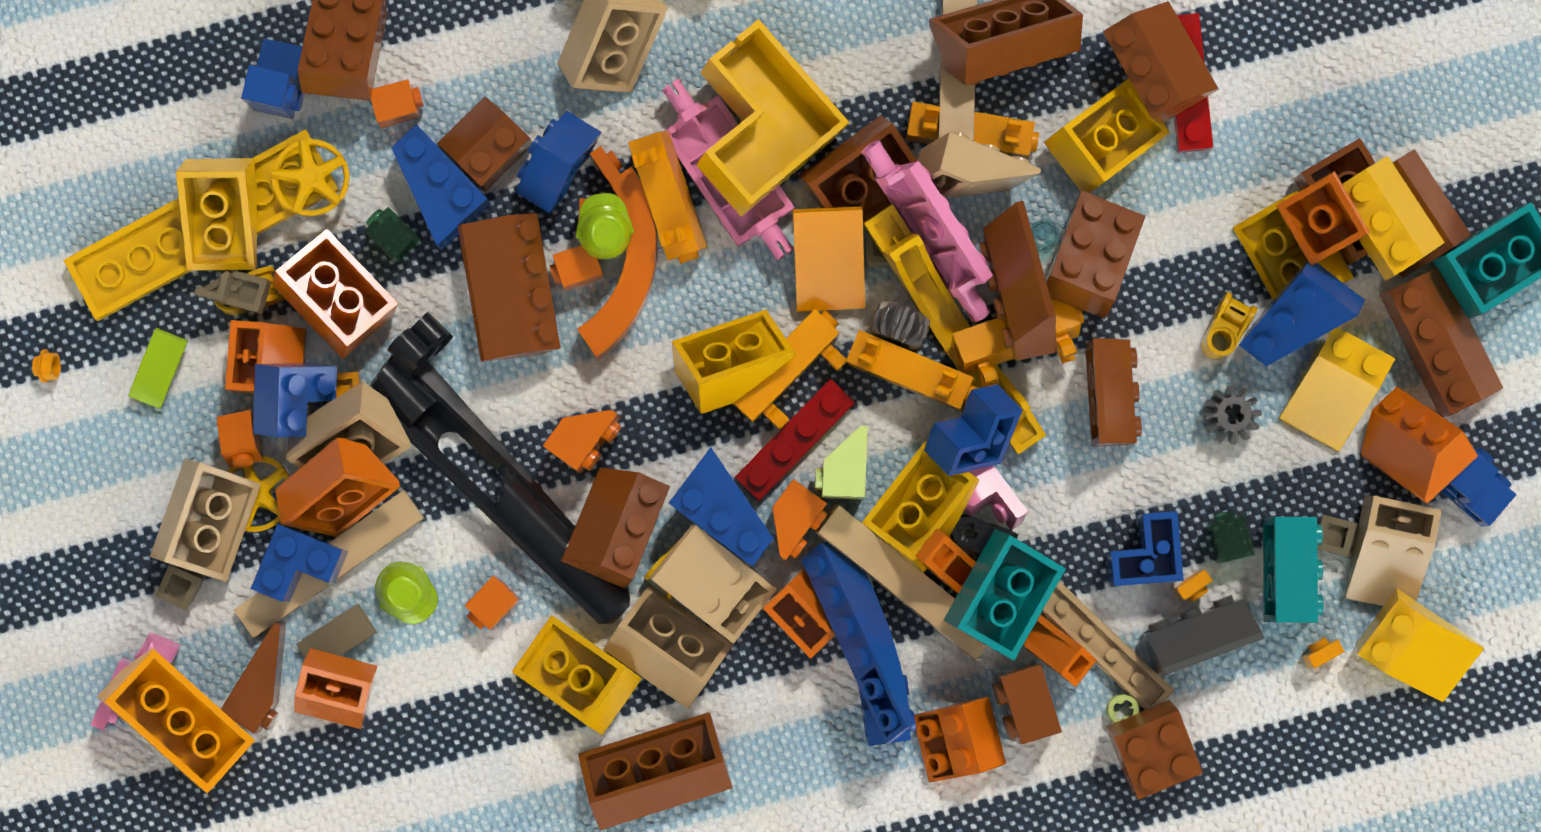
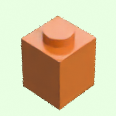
(396, 103)
(575, 268)
(237, 441)
(491, 603)

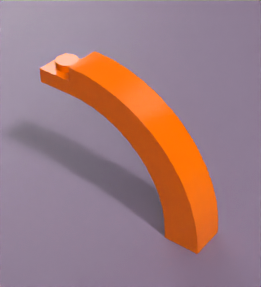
(635, 283)
(1045, 640)

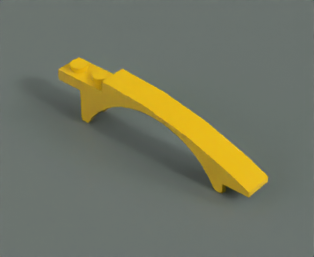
(926, 290)

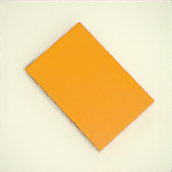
(829, 258)

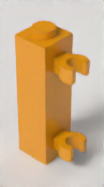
(1008, 134)
(668, 196)
(809, 341)
(983, 346)
(910, 371)

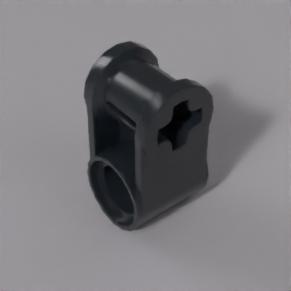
(981, 536)

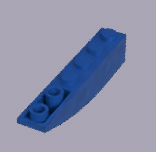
(862, 635)

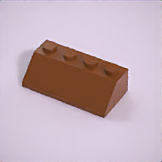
(1005, 36)
(1019, 285)
(509, 287)
(1441, 343)
(654, 771)

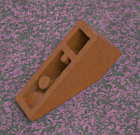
(258, 689)

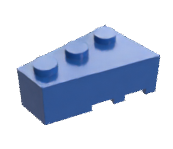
(438, 186)
(1300, 313)
(721, 509)

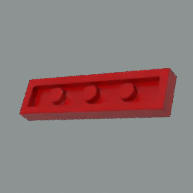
(1194, 124)
(794, 439)

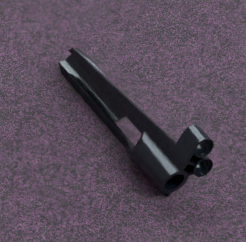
(523, 510)

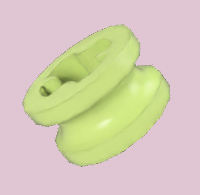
(1120, 698)

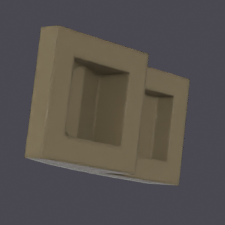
(1338, 536)
(180, 586)
(340, 634)

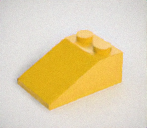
(1105, 138)
(218, 213)
(729, 359)
(1336, 388)
(918, 504)
(1417, 647)
(576, 675)

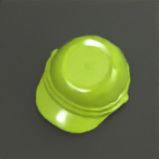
(604, 226)
(406, 592)

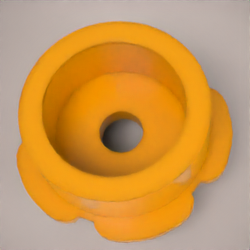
(46, 366)

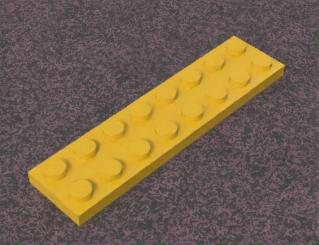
(152, 248)

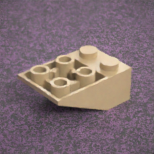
(970, 168)
(1391, 549)
(713, 583)

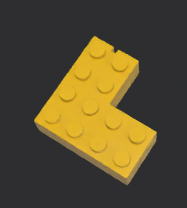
(781, 116)

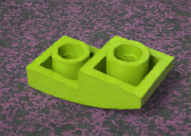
(158, 368)

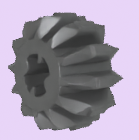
(899, 325)
(1243, 411)

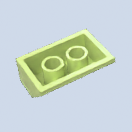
(844, 469)

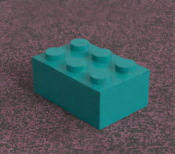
(1494, 261)
(1292, 570)
(1004, 594)

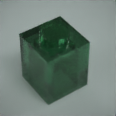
(391, 234)
(1229, 537)

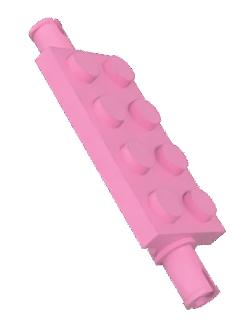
(692, 136)
(929, 216)

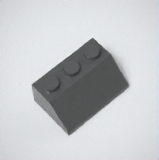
(1200, 635)

